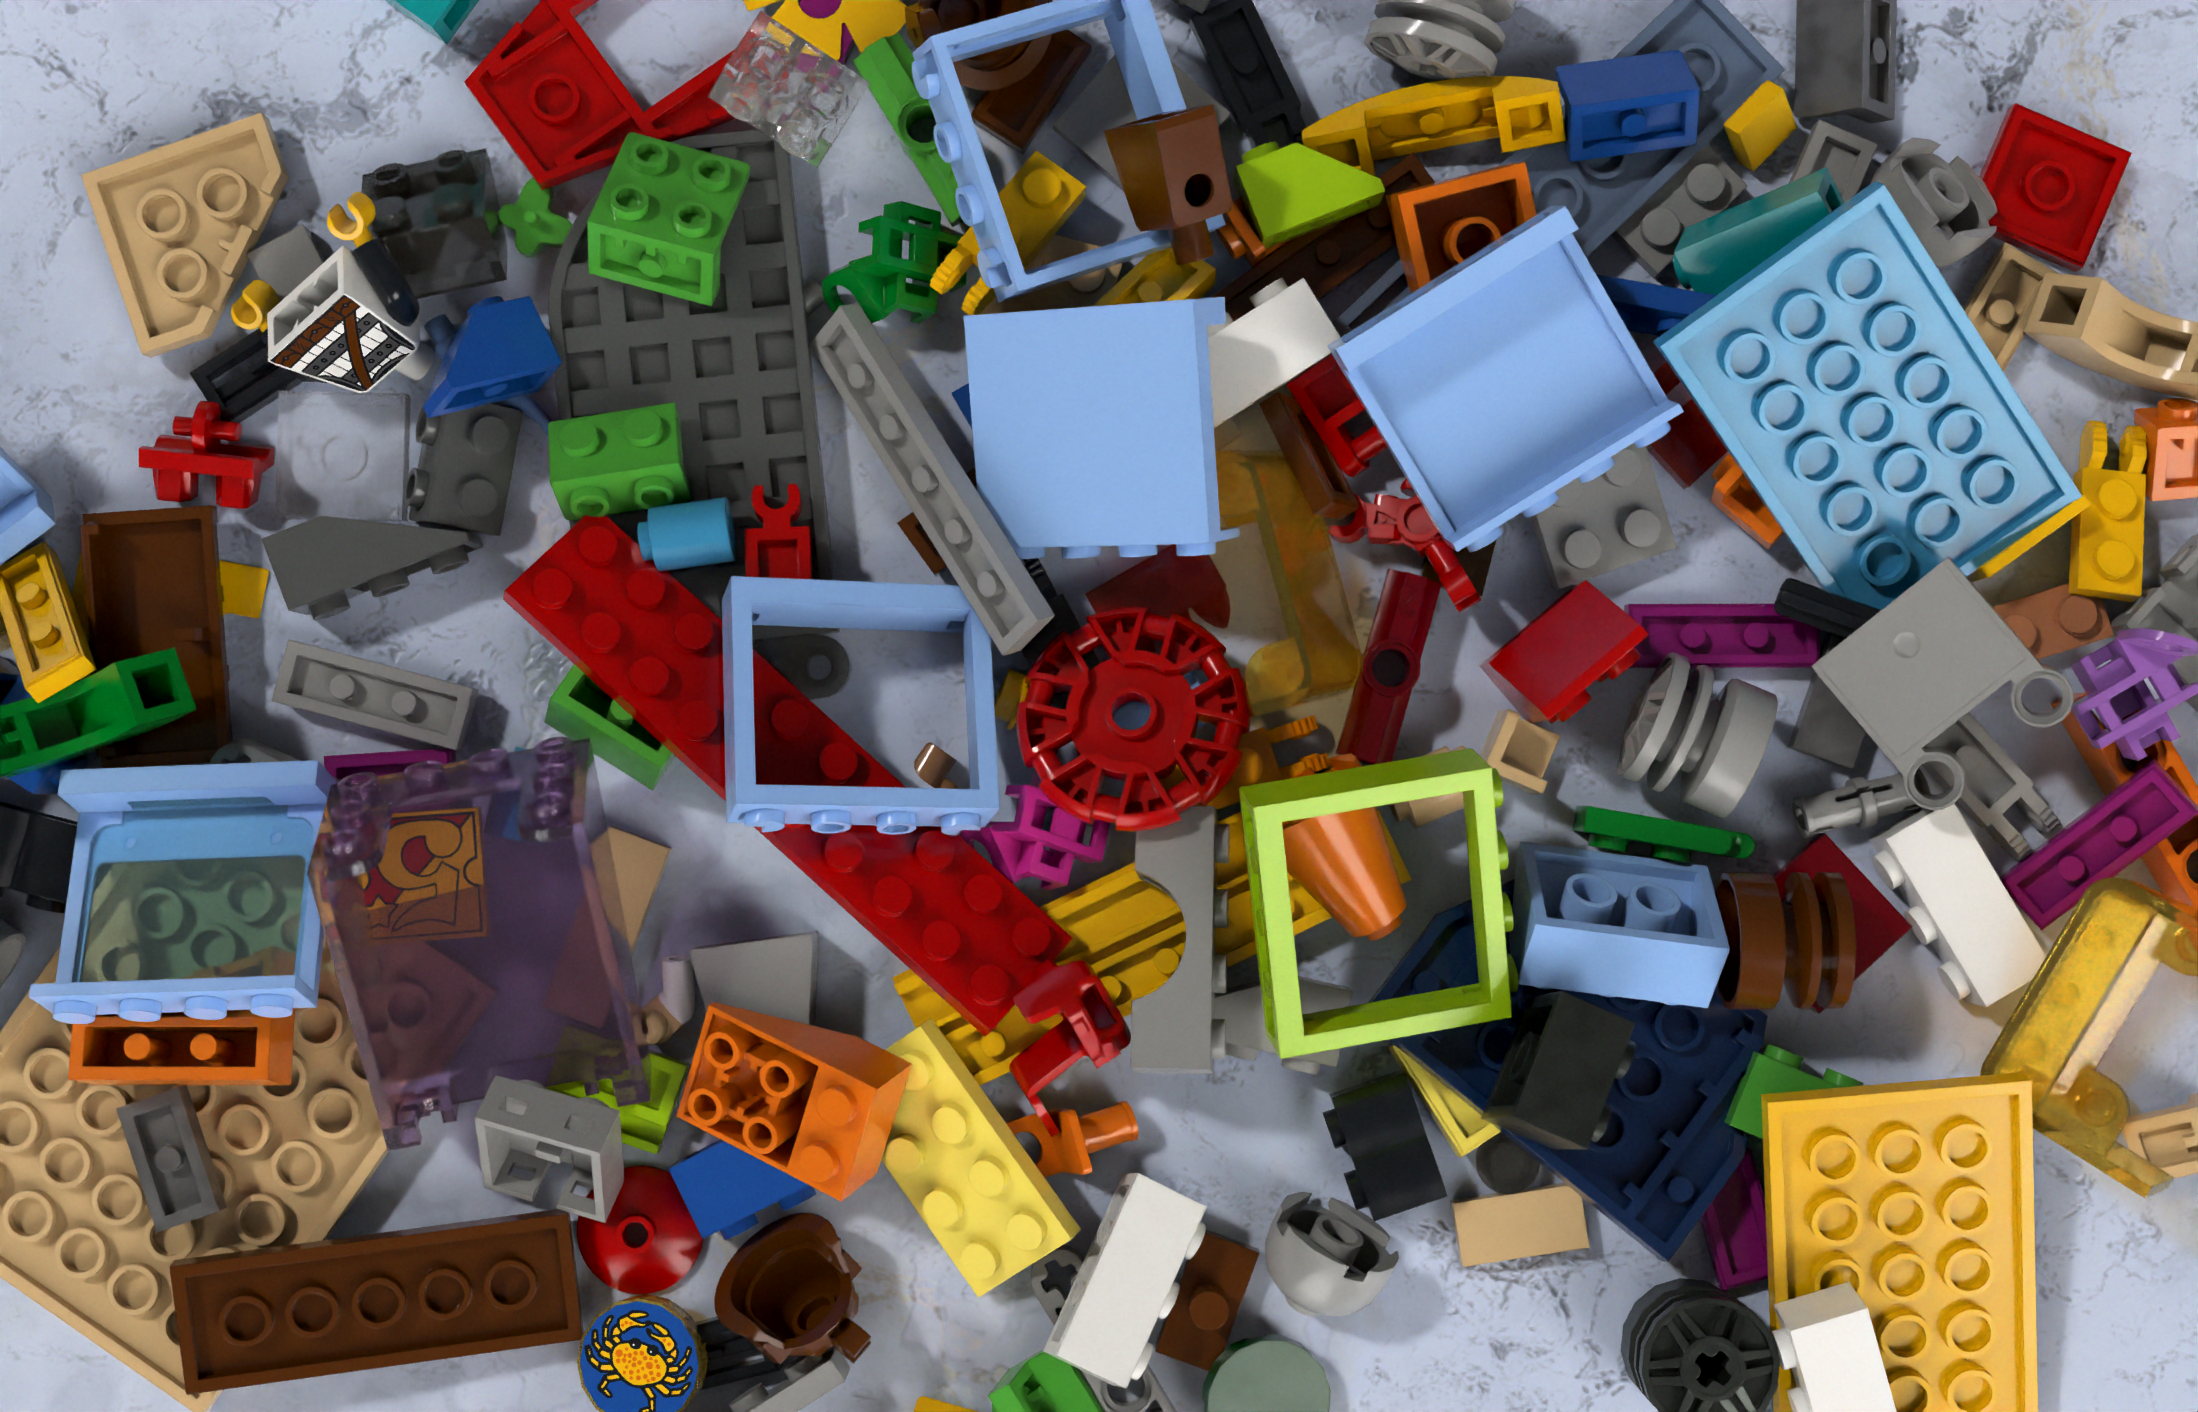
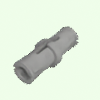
(1857, 803)

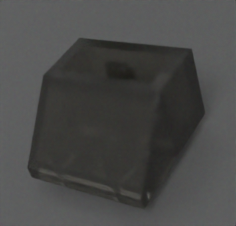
(440, 221)

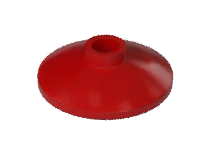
(672, 1240)

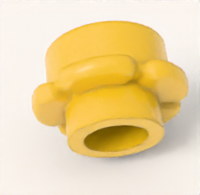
(1009, 695)

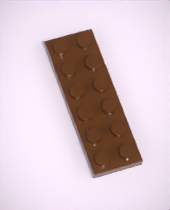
(376, 1300)

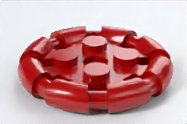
(1142, 753)

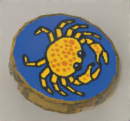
(642, 1357)

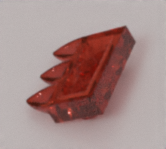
(1167, 586)

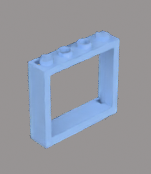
(1149, 85)
(854, 606)

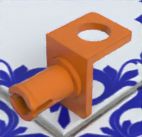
(1077, 1136)

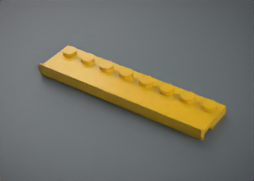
(1131, 941)

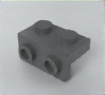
(464, 468)

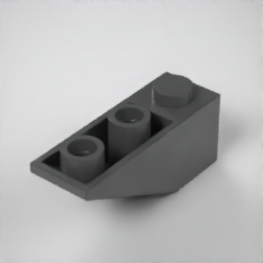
(340, 558)

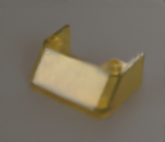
(2078, 1009)

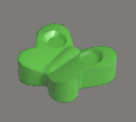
(534, 220)

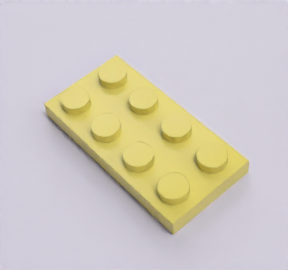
(969, 1168)

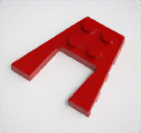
(565, 103)

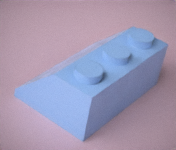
(1616, 925)

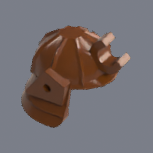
(988, 70)
(793, 1291)

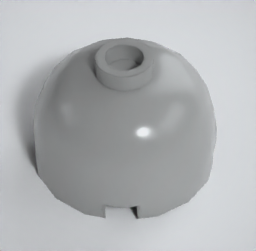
(1939, 200)
(1327, 1258)

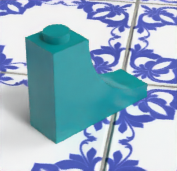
(1739, 239)

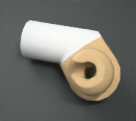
(674, 1004)

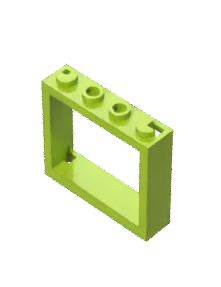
(1271, 803)

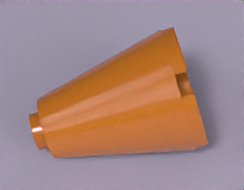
(1346, 865)

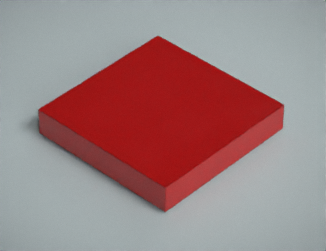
(2050, 186)

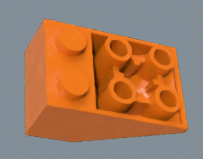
(794, 1096)

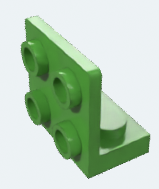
(665, 218)

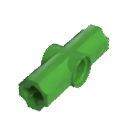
(889, 71)

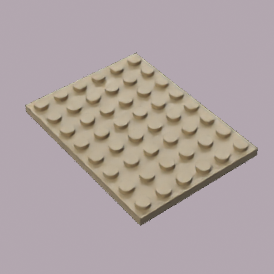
(75, 1208)

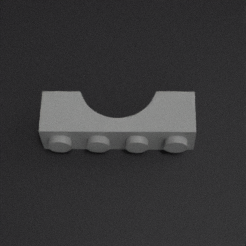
(1176, 1023)

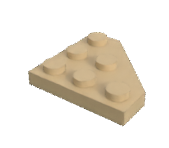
(184, 226)

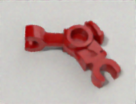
(1409, 525)

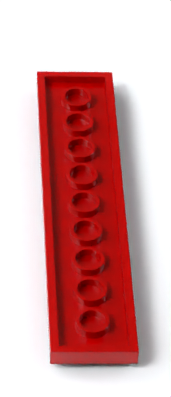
(663, 664)

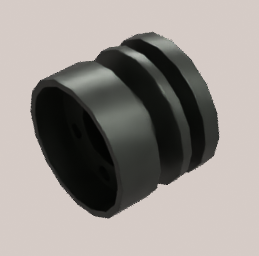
(1678, 1324)

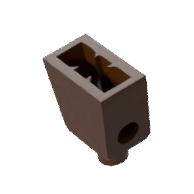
(1174, 176)

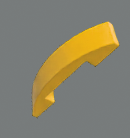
(1441, 115)

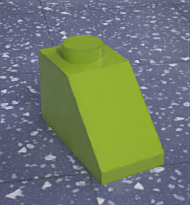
(1300, 191)

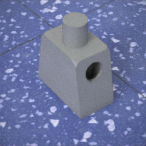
(762, 975)

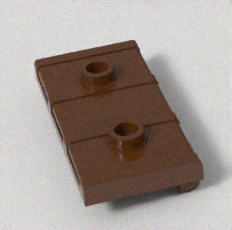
(153, 589)

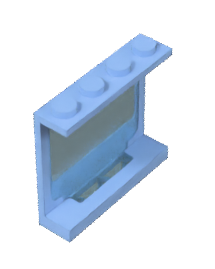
(190, 892)

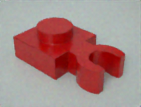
(778, 547)

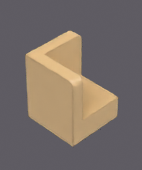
(1519, 751)

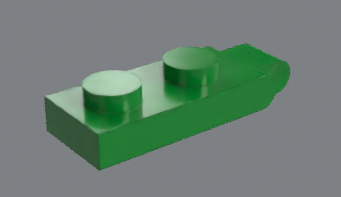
(1669, 838)

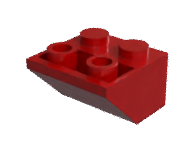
(1563, 653)

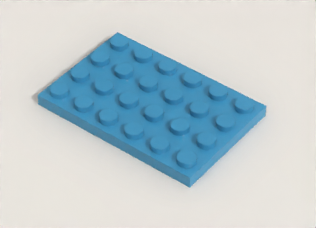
(1867, 407)

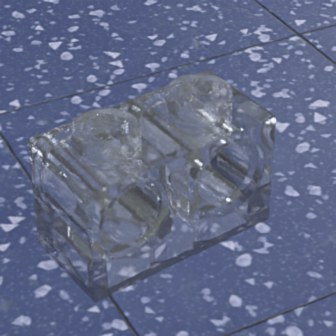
(788, 89)

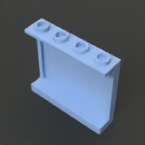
(1504, 381)
(1097, 427)

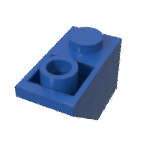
(729, 1186)

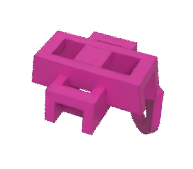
(1019, 845)

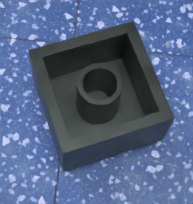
(1561, 1072)

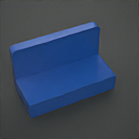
(1628, 105)

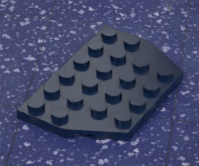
(1666, 1128)

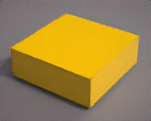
(1760, 125)

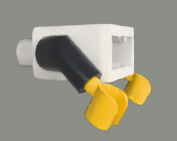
(347, 318)

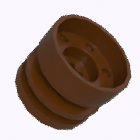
(1791, 939)

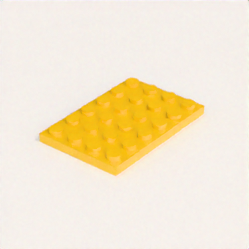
(1929, 1219)

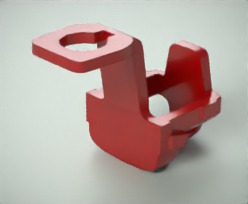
(1089, 1027)

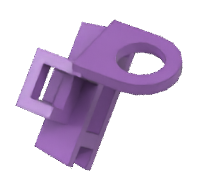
(2121, 689)

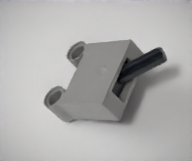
(1920, 666)

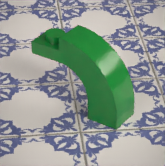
(94, 712)

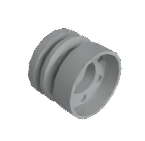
(1439, 36)
(1685, 730)

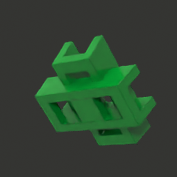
(880, 278)

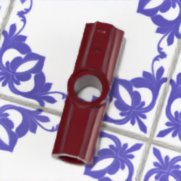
(1399, 628)

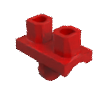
(180, 459)

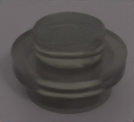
(1505, 1165)

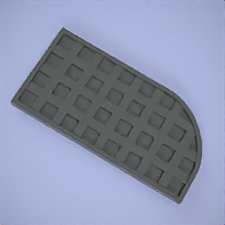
(729, 367)

